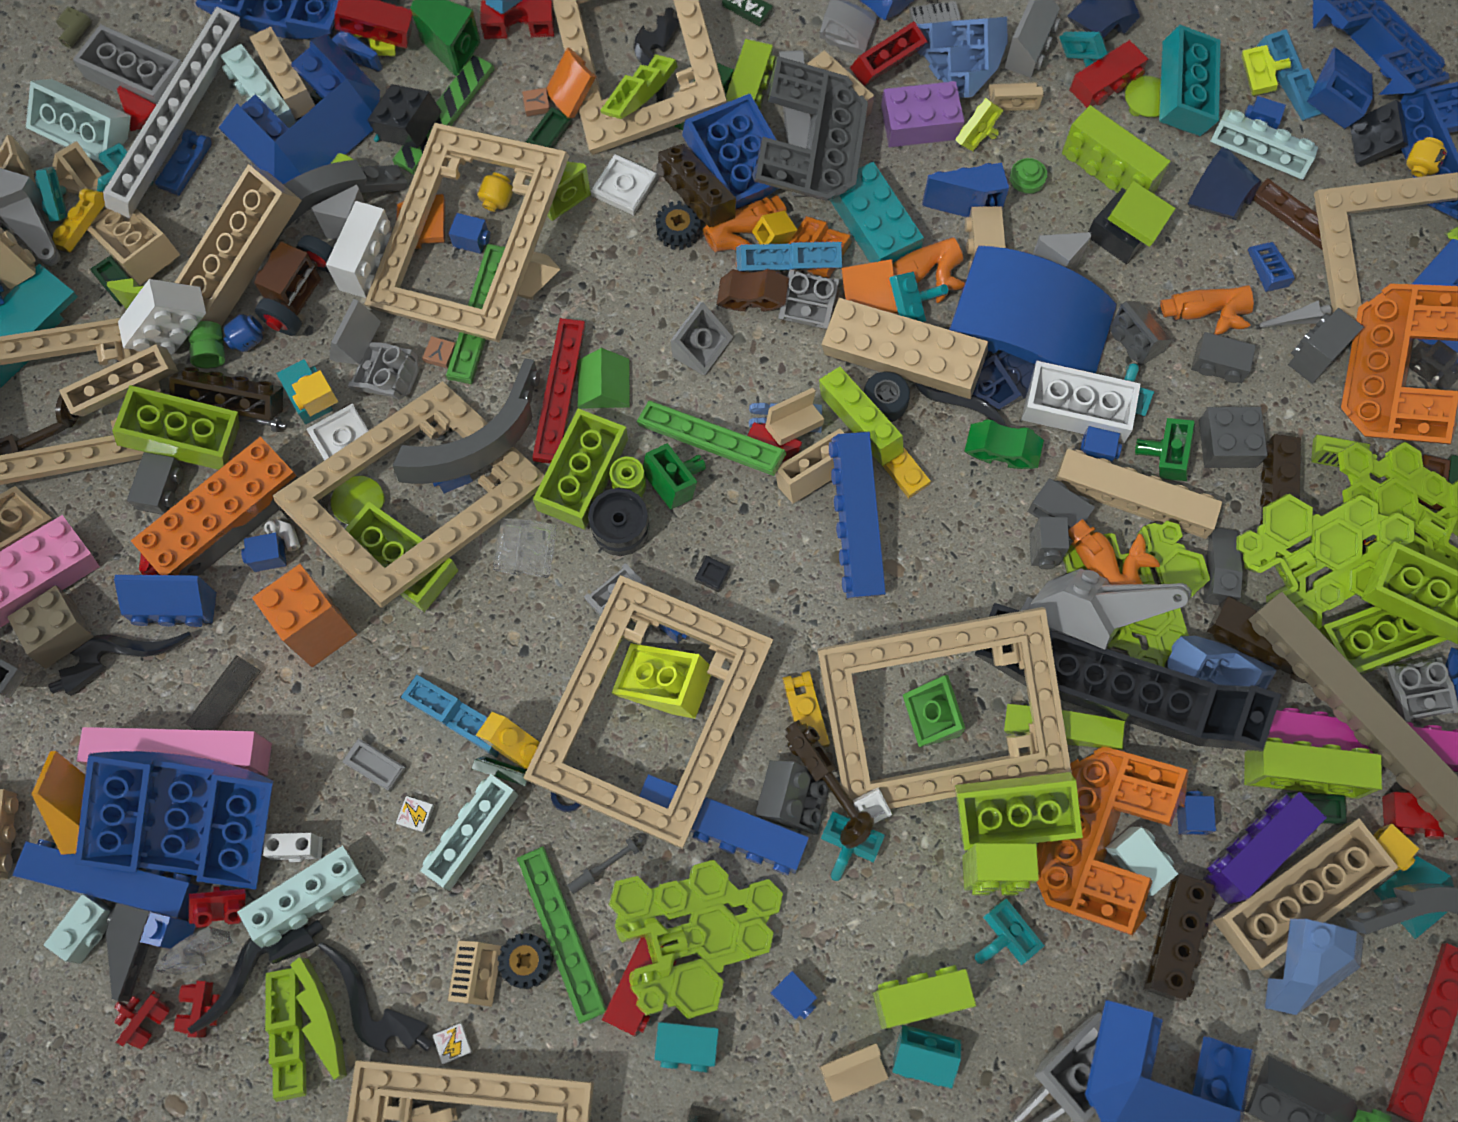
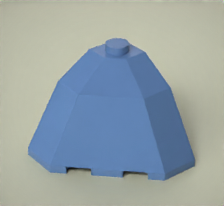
(965, 51)
(1218, 663)
(1315, 962)

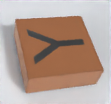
(535, 101)
(439, 352)

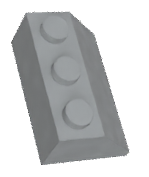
(1033, 37)

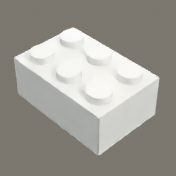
(359, 249)
(161, 316)

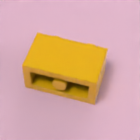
(508, 739)

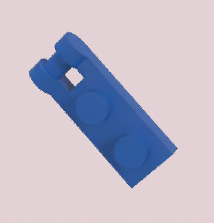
(183, 162)

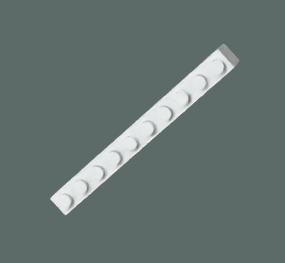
(171, 113)

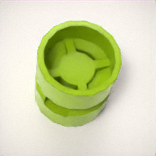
(628, 474)

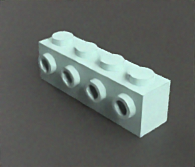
(252, 81)
(1265, 143)
(469, 832)
(301, 897)

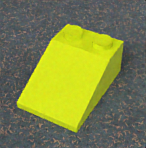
(663, 679)

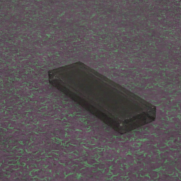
(223, 695)

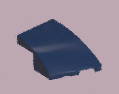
(1104, 15)
(1224, 186)
(1004, 380)

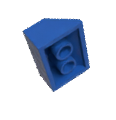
(165, 599)

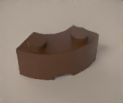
(752, 290)

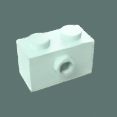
(1138, 854)
(80, 929)

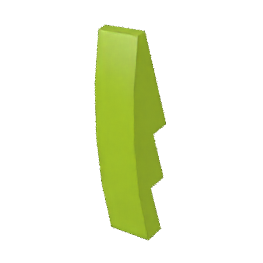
(639, 88)
(1079, 727)
(323, 1030)
(285, 1033)

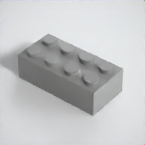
(122, 61)

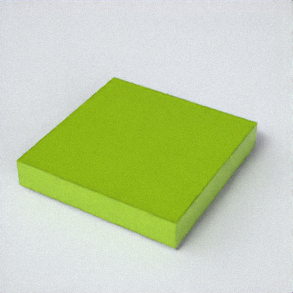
(1141, 213)

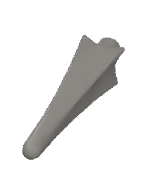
(1306, 315)

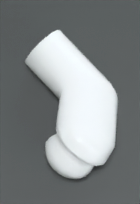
(285, 531)

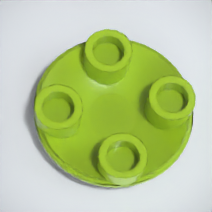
(1144, 96)
(353, 495)

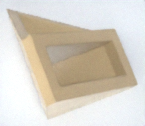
(15, 158)
(75, 169)
(538, 273)

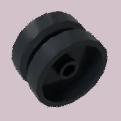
(619, 521)

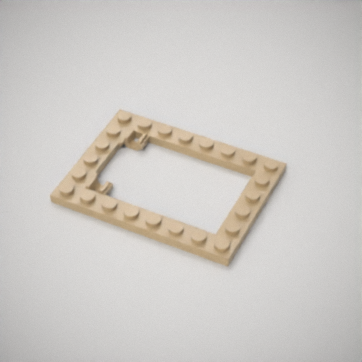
(693, 98)
(456, 146)
(1332, 212)
(440, 404)
(74, 455)
(648, 606)
(1031, 648)
(379, 1082)

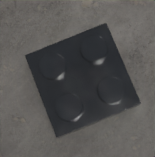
(1379, 133)

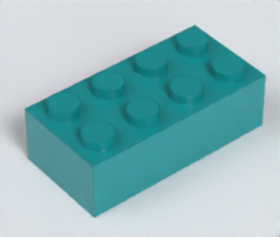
(1190, 80)
(877, 217)

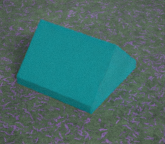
(1419, 872)

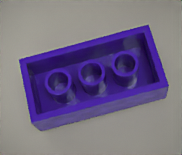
(1264, 847)

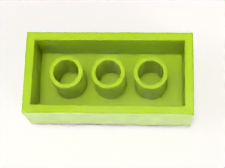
(1113, 153)
(176, 427)
(580, 468)
(390, 540)
(1415, 590)
(1378, 639)
(1313, 769)
(1019, 810)

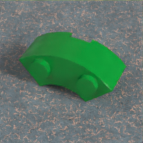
(1015, 446)

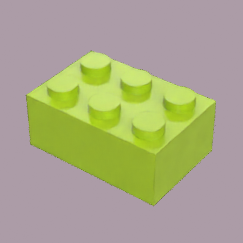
(1000, 868)
(923, 997)

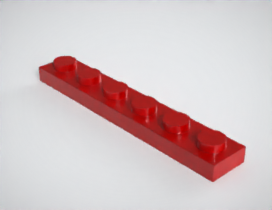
(559, 389)
(1428, 1039)

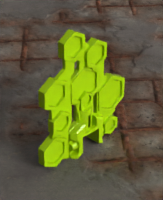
(1400, 494)
(1334, 544)
(1176, 566)
(711, 933)

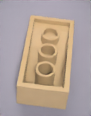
(133, 243)

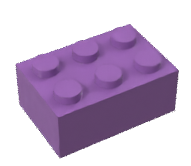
(922, 114)

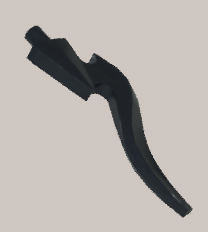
(659, 39)
(975, 403)
(90, 653)
(290, 945)
(392, 1024)

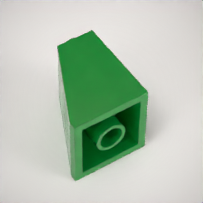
(447, 31)

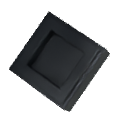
(712, 573)

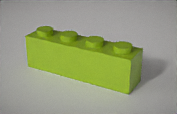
(752, 71)
(861, 414)

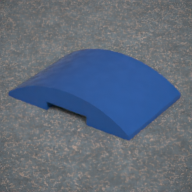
(286, 17)
(1034, 309)
(174, 816)

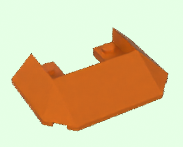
(1380, 359)
(1073, 869)

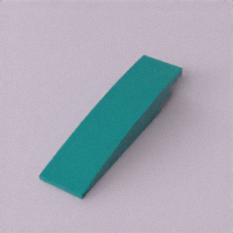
(31, 308)

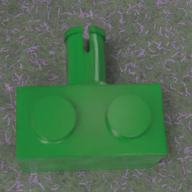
(1173, 450)
(671, 476)

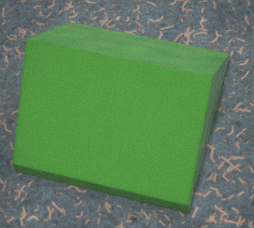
(603, 380)
(934, 712)

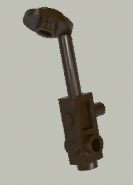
(64, 418)
(805, 744)

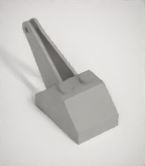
(23, 213)
(1094, 610)
(1066, 1076)

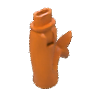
(721, 236)
(921, 261)
(1207, 301)
(1100, 557)

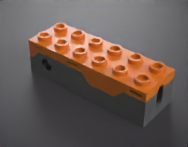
(215, 514)

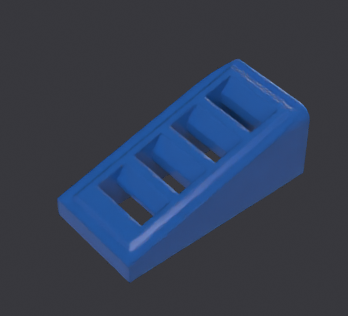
(358, 51)
(1269, 282)

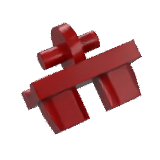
(216, 906)
(200, 996)
(134, 1033)

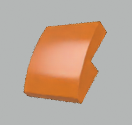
(570, 83)
(435, 223)
(818, 231)
(870, 285)

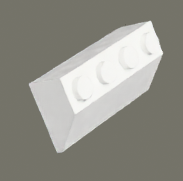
(1080, 399)

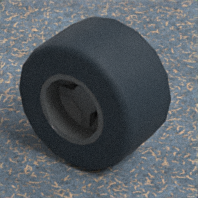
(888, 387)

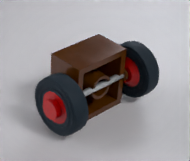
(289, 282)

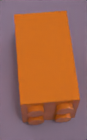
(304, 616)

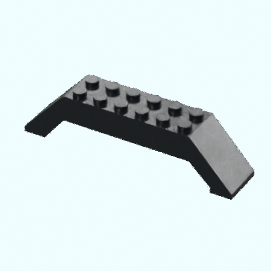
(1153, 694)

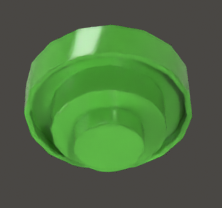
(1028, 175)

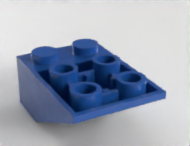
(1342, 89)
(966, 188)

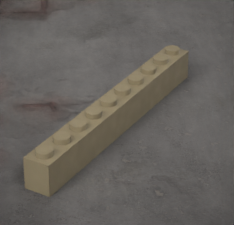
(1361, 708)

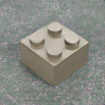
(50, 627)

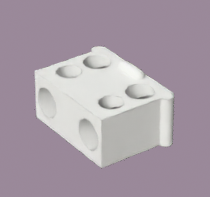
(292, 846)

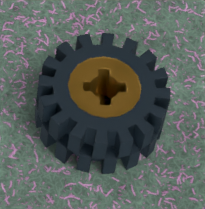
(681, 234)
(533, 967)

